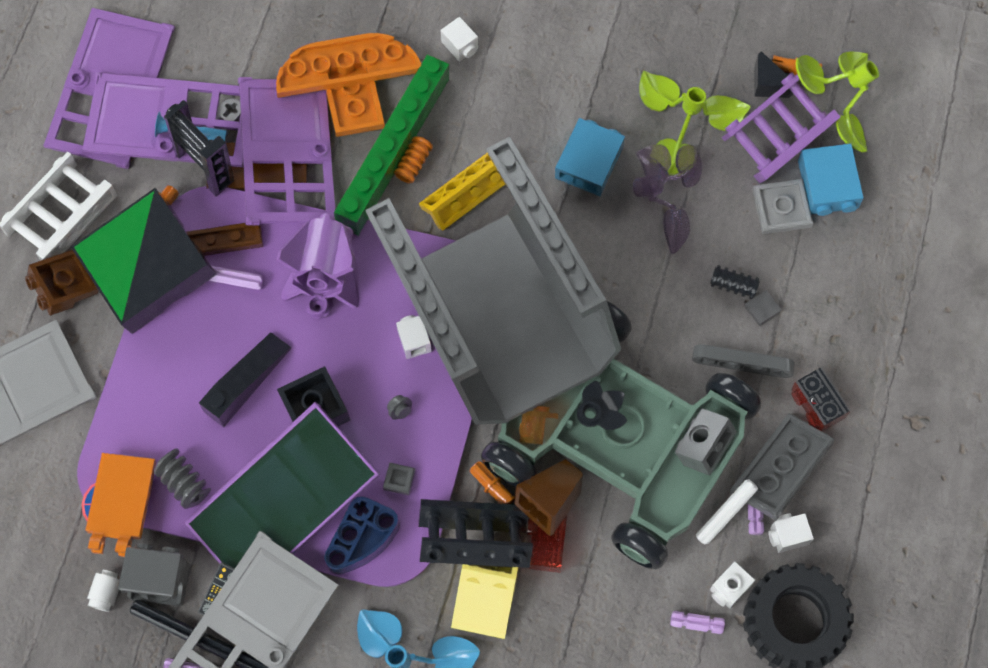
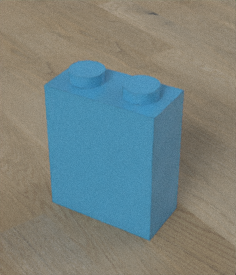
(589, 156)
(830, 179)

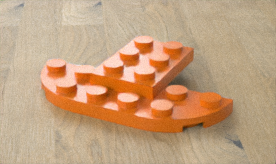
(348, 74)

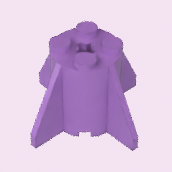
(320, 261)

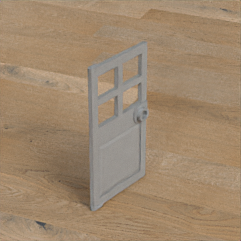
(38, 381)
(263, 607)

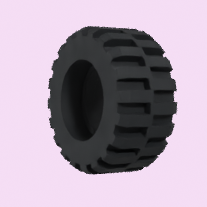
(818, 589)

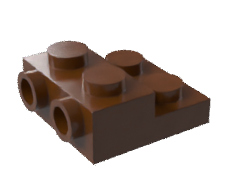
(59, 282)

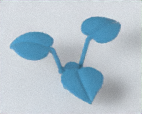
(382, 630)

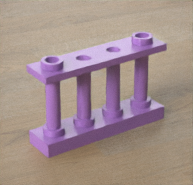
(784, 150)

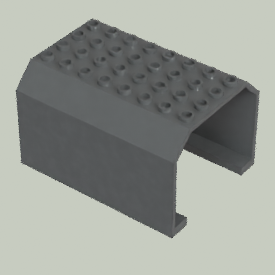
(507, 301)

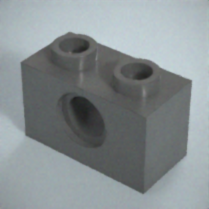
(705, 441)

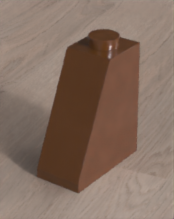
(550, 495)

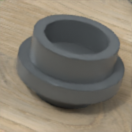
(399, 407)

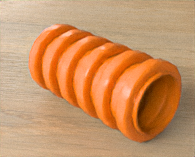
(413, 159)

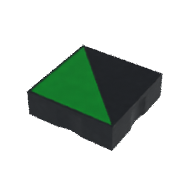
(143, 261)

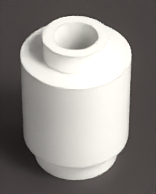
(103, 590)

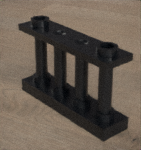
(208, 154)
(473, 516)

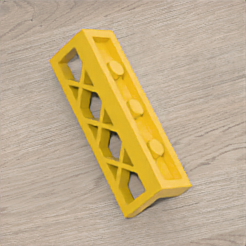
(469, 192)

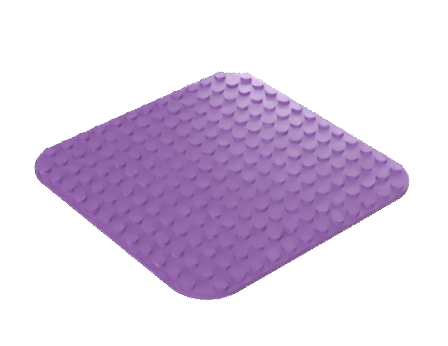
(185, 350)

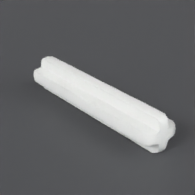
(726, 512)

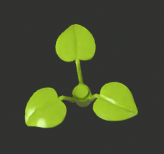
(859, 73)
(660, 91)

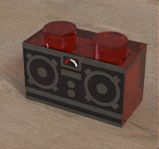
(820, 400)

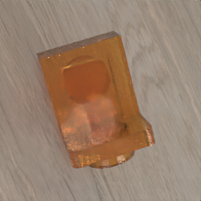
(533, 425)

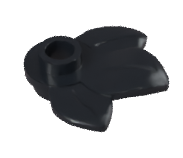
(604, 405)

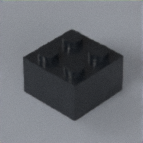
(312, 388)

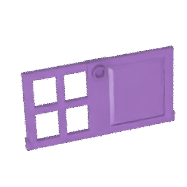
(109, 46)
(127, 110)
(287, 133)

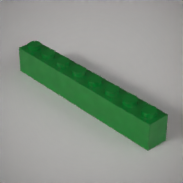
(392, 143)

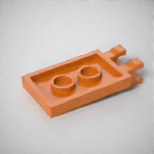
(119, 501)

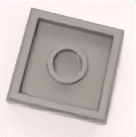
(782, 206)

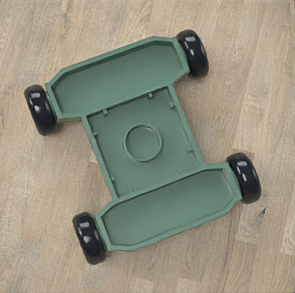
(635, 456)

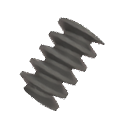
(180, 481)

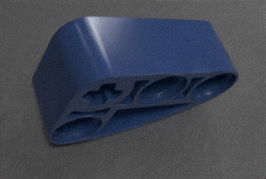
(370, 538)

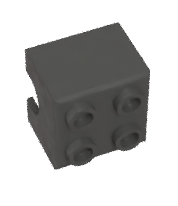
(154, 575)

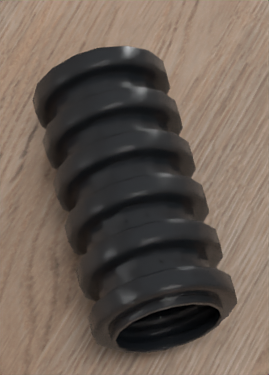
(735, 282)

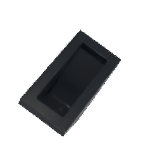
(768, 78)

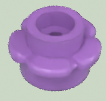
(317, 300)

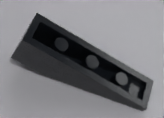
(243, 379)

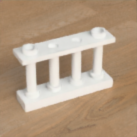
(66, 231)

